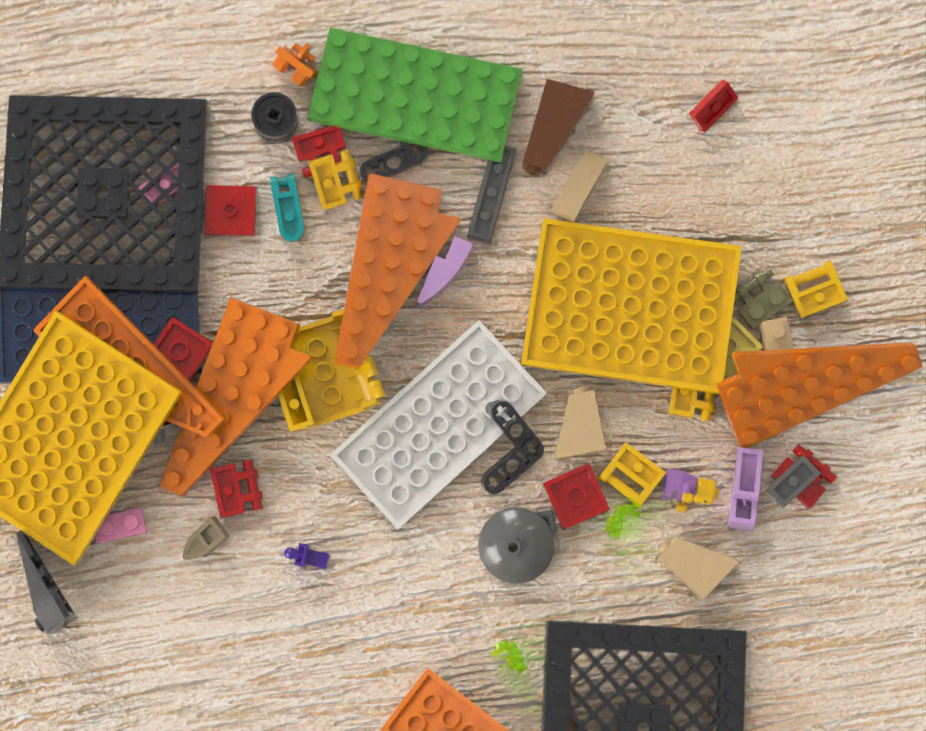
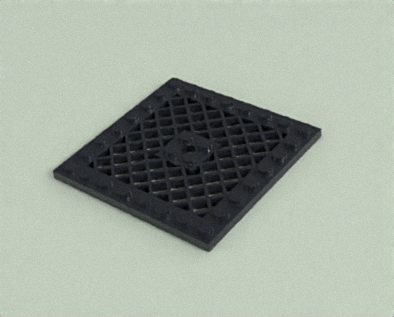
(118, 111)
(557, 683)

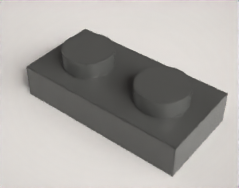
(793, 481)

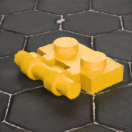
(328, 182)
(684, 403)

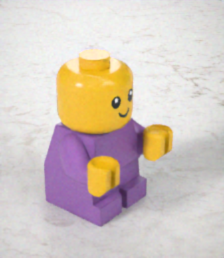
(686, 488)

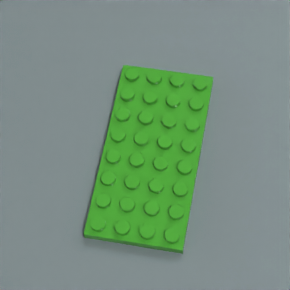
(415, 95)

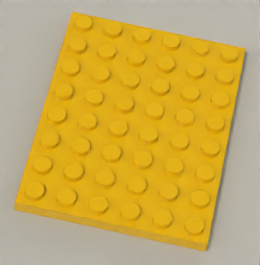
(631, 306)
(74, 435)

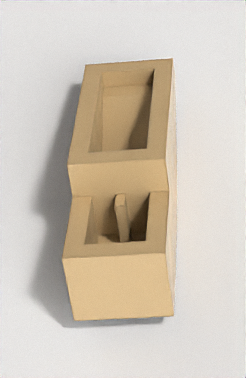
(579, 186)

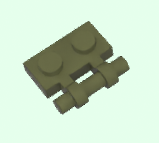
(766, 304)

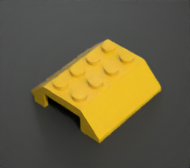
(327, 390)

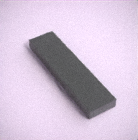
(491, 197)

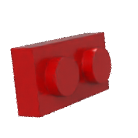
(713, 106)

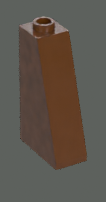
(556, 119)

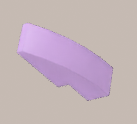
(445, 271)
(745, 489)

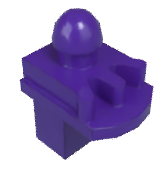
(305, 556)

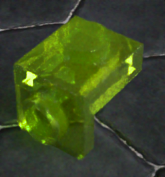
(614, 523)

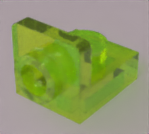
(514, 659)

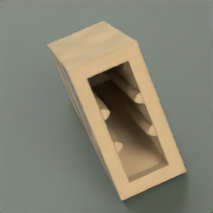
(581, 427)
(695, 565)

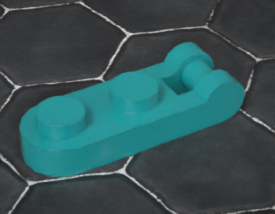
(287, 208)

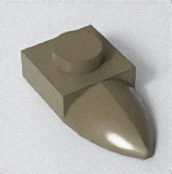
(205, 539)

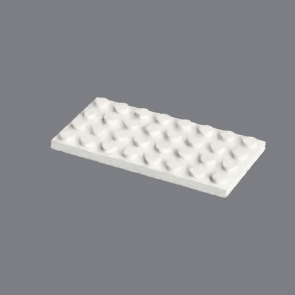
(436, 425)

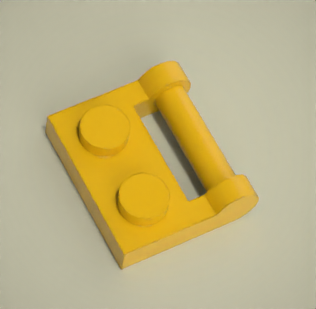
(817, 297)
(636, 468)

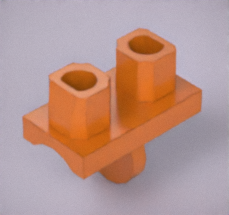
(287, 58)

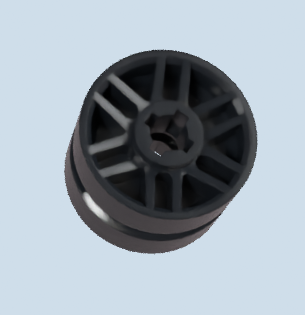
(262, 117)

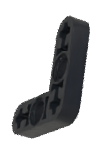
(403, 152)
(520, 445)

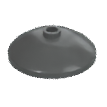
(533, 541)

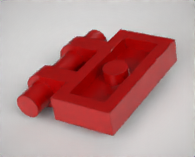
(317, 144)
(228, 489)
(814, 490)

